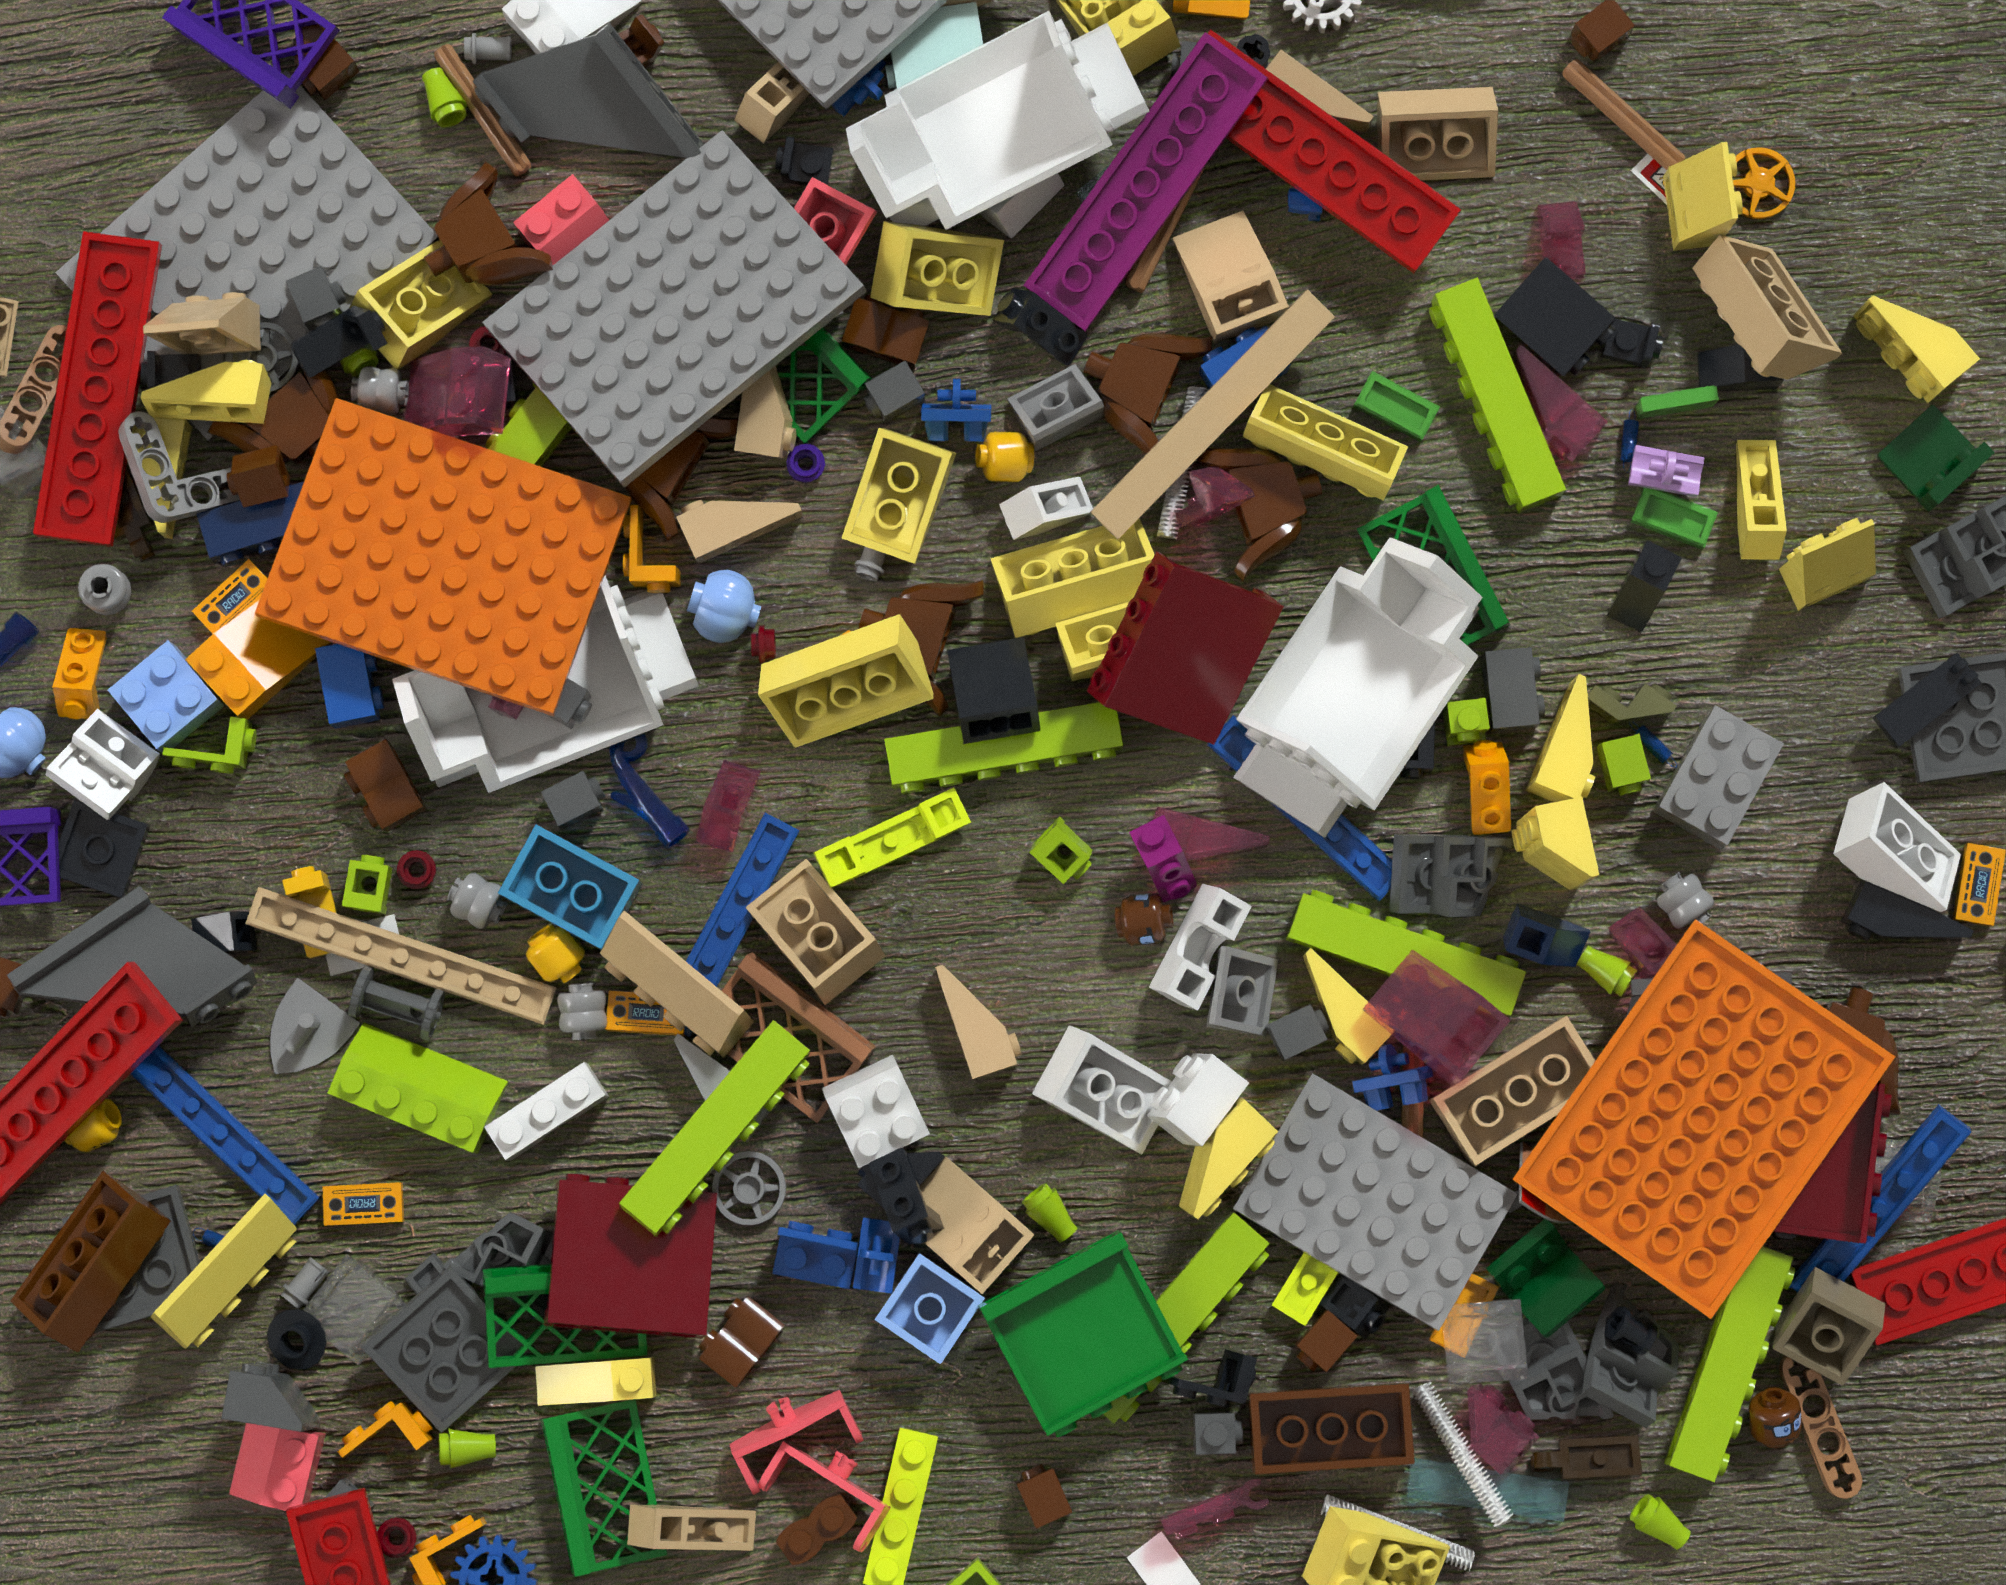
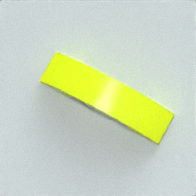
(892, 838)

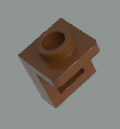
(643, 40)

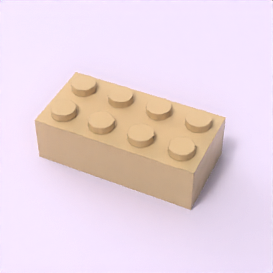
(1514, 1091)

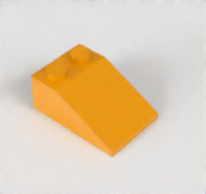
(252, 660)

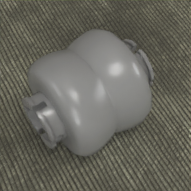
(380, 390)
(117, 593)
(1685, 900)
(476, 901)
(582, 1011)

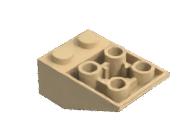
(1230, 276)
(977, 1230)

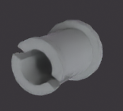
(487, 48)
(870, 564)
(304, 1283)

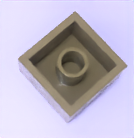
(1829, 1326)

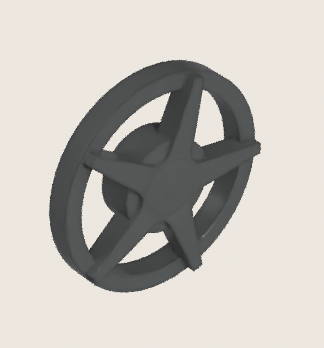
(270, 356)

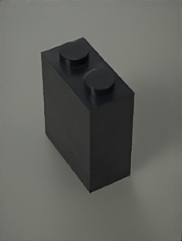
(1556, 318)
(993, 690)

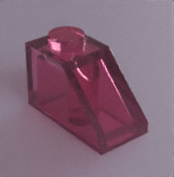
(727, 806)

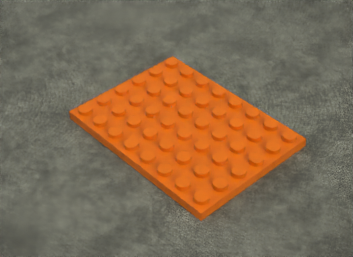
(443, 557)
(1703, 1118)

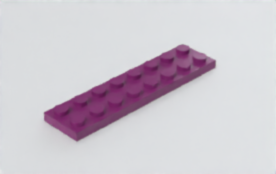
(1146, 181)

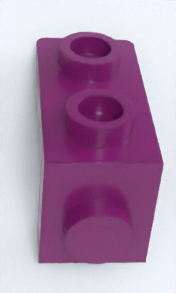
(1164, 859)

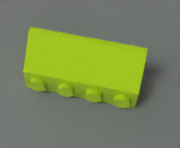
(418, 1087)

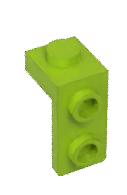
(240, 741)

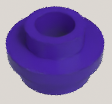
(805, 451)

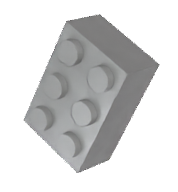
(1717, 777)

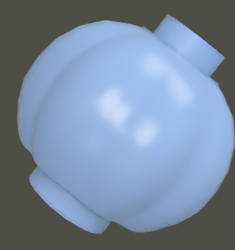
(723, 606)
(20, 742)

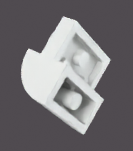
(103, 765)

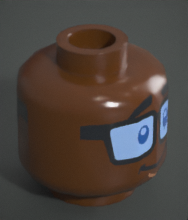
(1143, 919)
(1775, 1417)

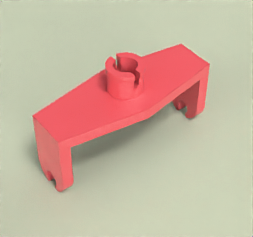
(785, 1424)
(838, 1473)

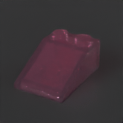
(459, 391)

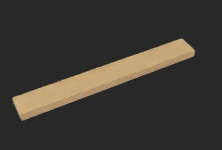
(1212, 414)
(401, 955)

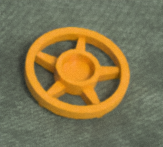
(1761, 182)

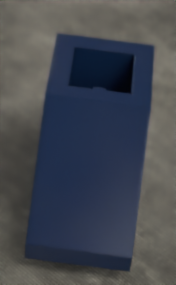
(1544, 937)

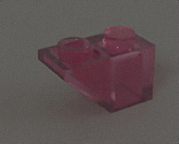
(1497, 1431)

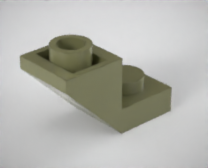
(1646, 704)

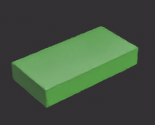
(1676, 402)
(1396, 406)
(1674, 517)

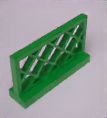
(843, 368)
(1457, 550)
(535, 1281)
(568, 1488)

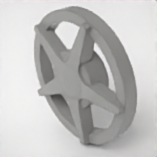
(750, 1188)

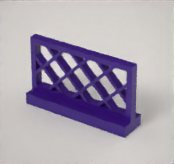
(241, 58)
(27, 823)

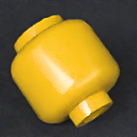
(1005, 456)
(555, 953)
(97, 1129)

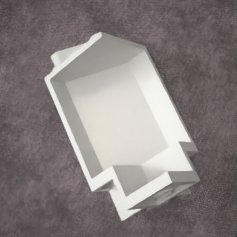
(995, 122)
(625, 661)
(1358, 685)

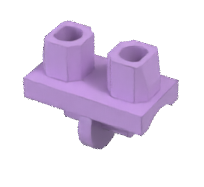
(1666, 471)

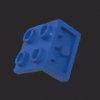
(814, 1256)

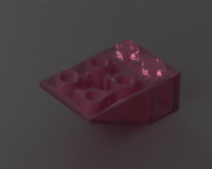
(1436, 1016)

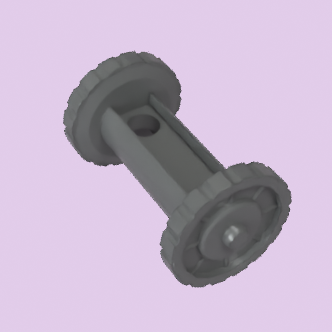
(396, 1003)

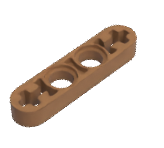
(34, 388)
(1825, 1422)

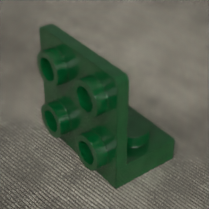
(1932, 457)
(1545, 1278)

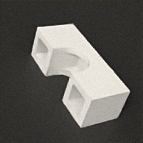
(1208, 923)
(546, 1111)

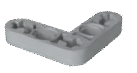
(174, 490)

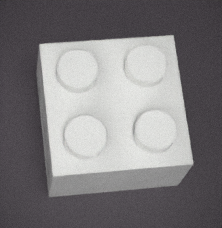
(1196, 1098)
(875, 1111)

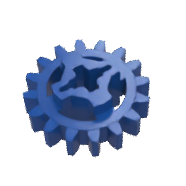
(496, 1558)

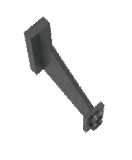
(587, 95)
(178, 961)

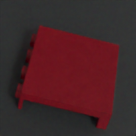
(1184, 649)
(1840, 1190)
(621, 1276)

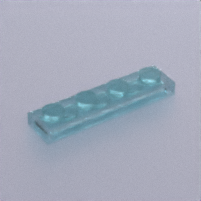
(1522, 1493)

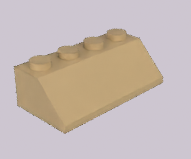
(1764, 308)
(674, 985)

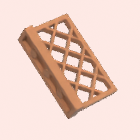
(809, 1013)

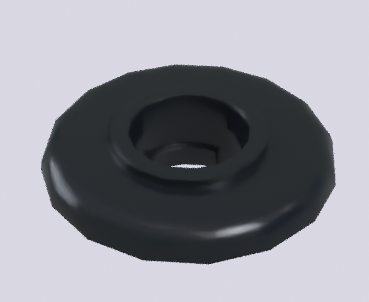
(309, 1329)

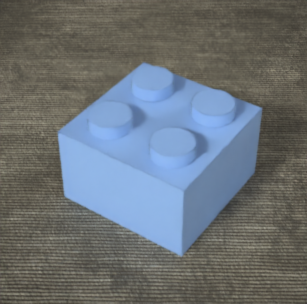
(166, 697)
(929, 1308)

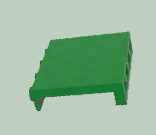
(1083, 1334)

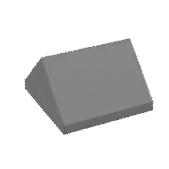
(1056, 407)
(1242, 991)

